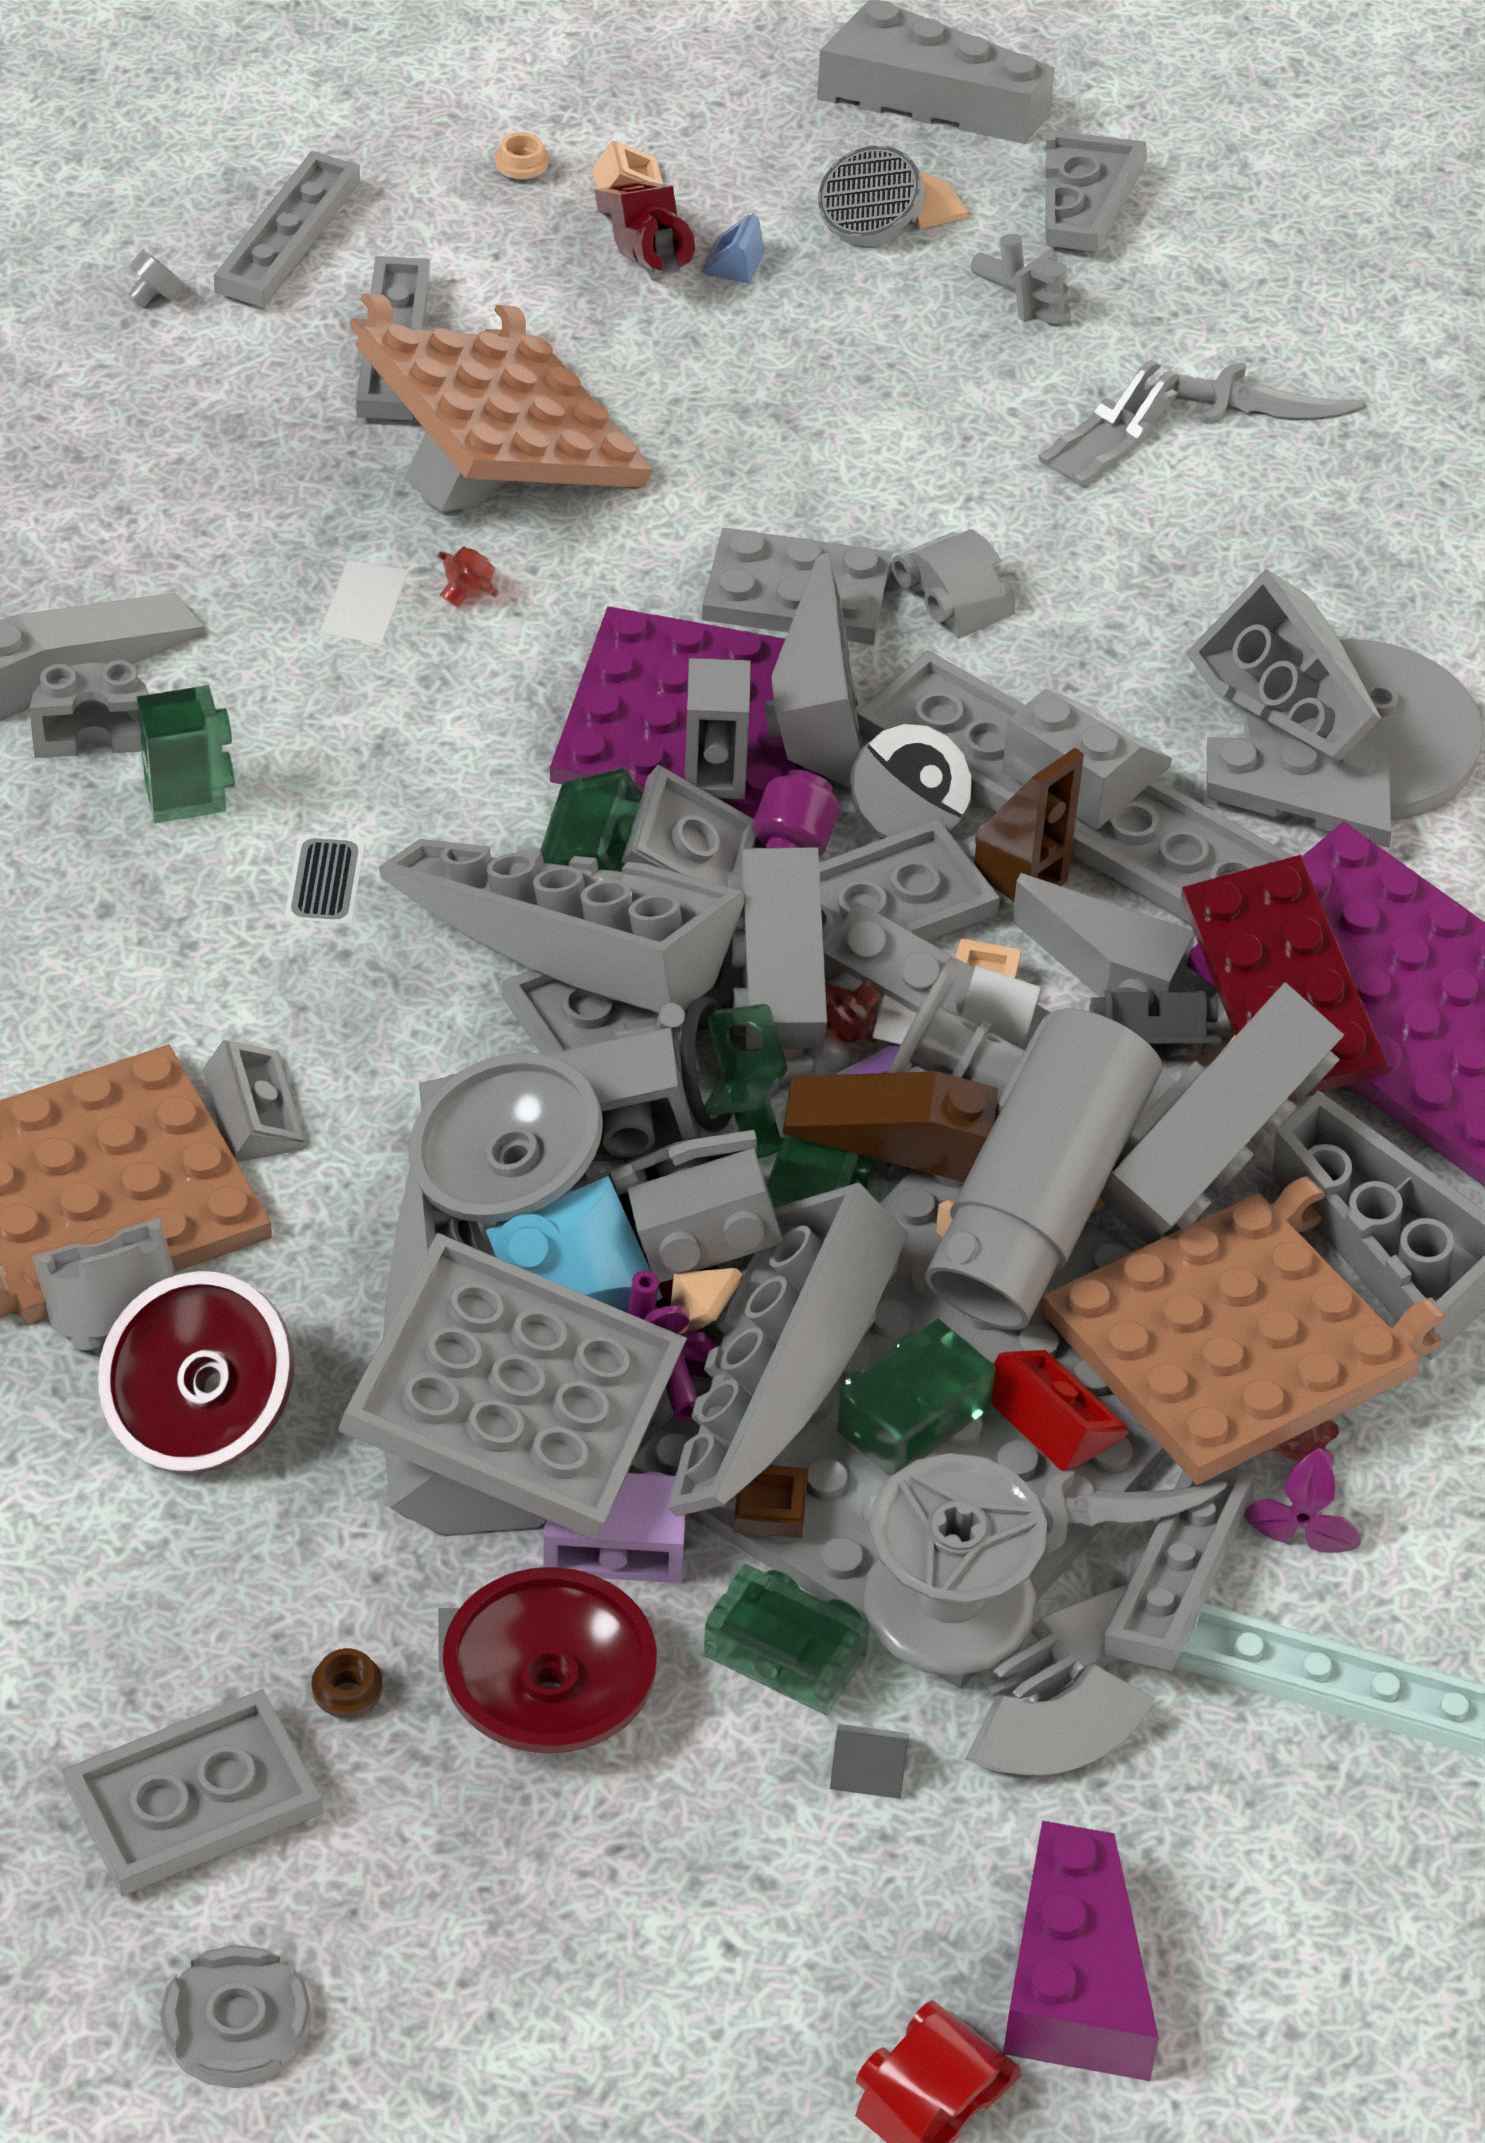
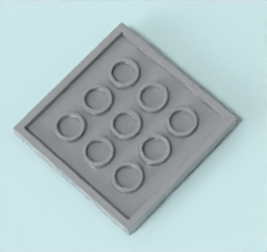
(514, 1386)

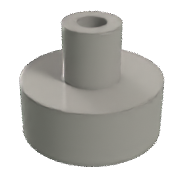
(154, 279)

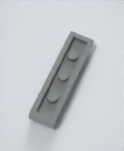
(287, 229)
(407, 288)
(900, 962)
(1177, 1574)

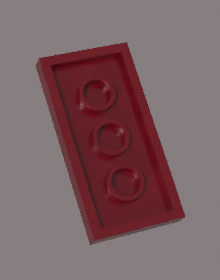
(1273, 930)

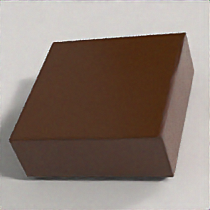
(773, 1503)

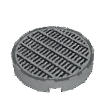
(871, 195)

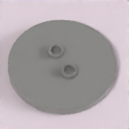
(1424, 717)

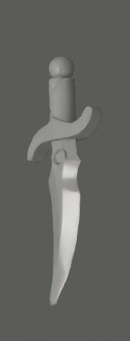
(1257, 398)
(1113, 1505)

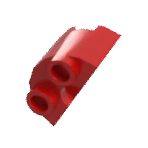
(932, 2080)

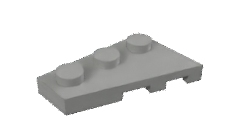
(1087, 186)
(1304, 781)

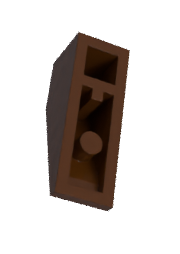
(1033, 829)
(896, 1117)

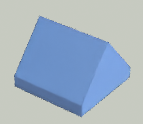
(737, 251)

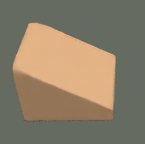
(625, 165)

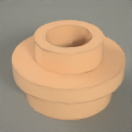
(521, 156)

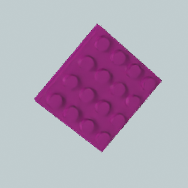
(636, 700)

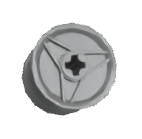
(958, 1047)
(954, 1563)

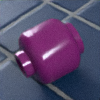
(797, 812)

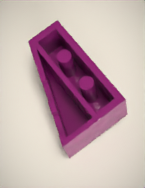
(1079, 1965)

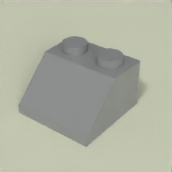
(1114, 761)

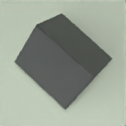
(869, 1761)

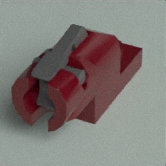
(648, 226)

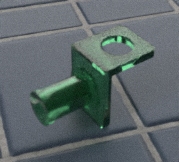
(748, 1077)

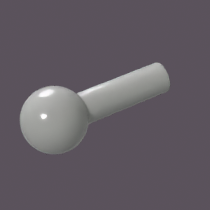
(818, 1061)

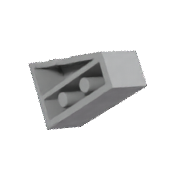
(781, 944)

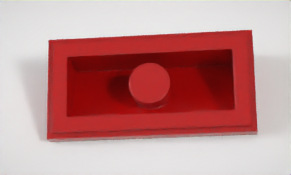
(1053, 1408)

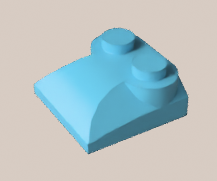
(577, 1243)

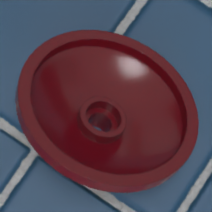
(166, 1351)
(557, 1630)

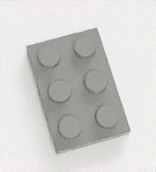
(763, 576)
(192, 1792)

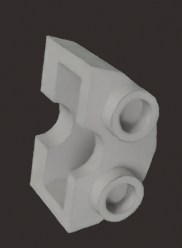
(956, 581)
(86, 706)
(94, 1283)

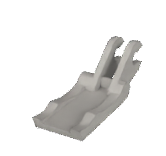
(1112, 428)
(1070, 1637)

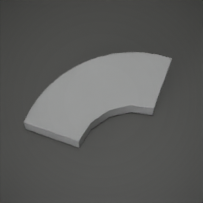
(1062, 1731)

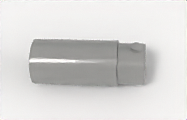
(1043, 1167)

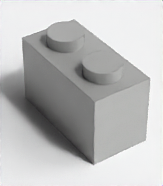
(718, 726)
(705, 1215)

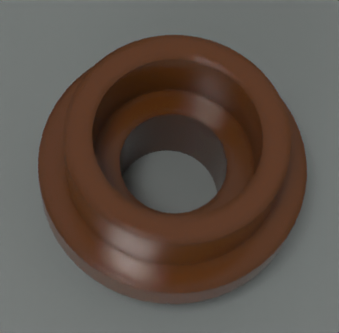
(342, 1667)

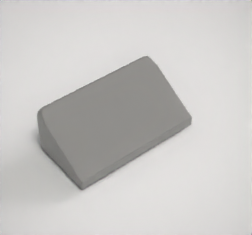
(252, 1101)

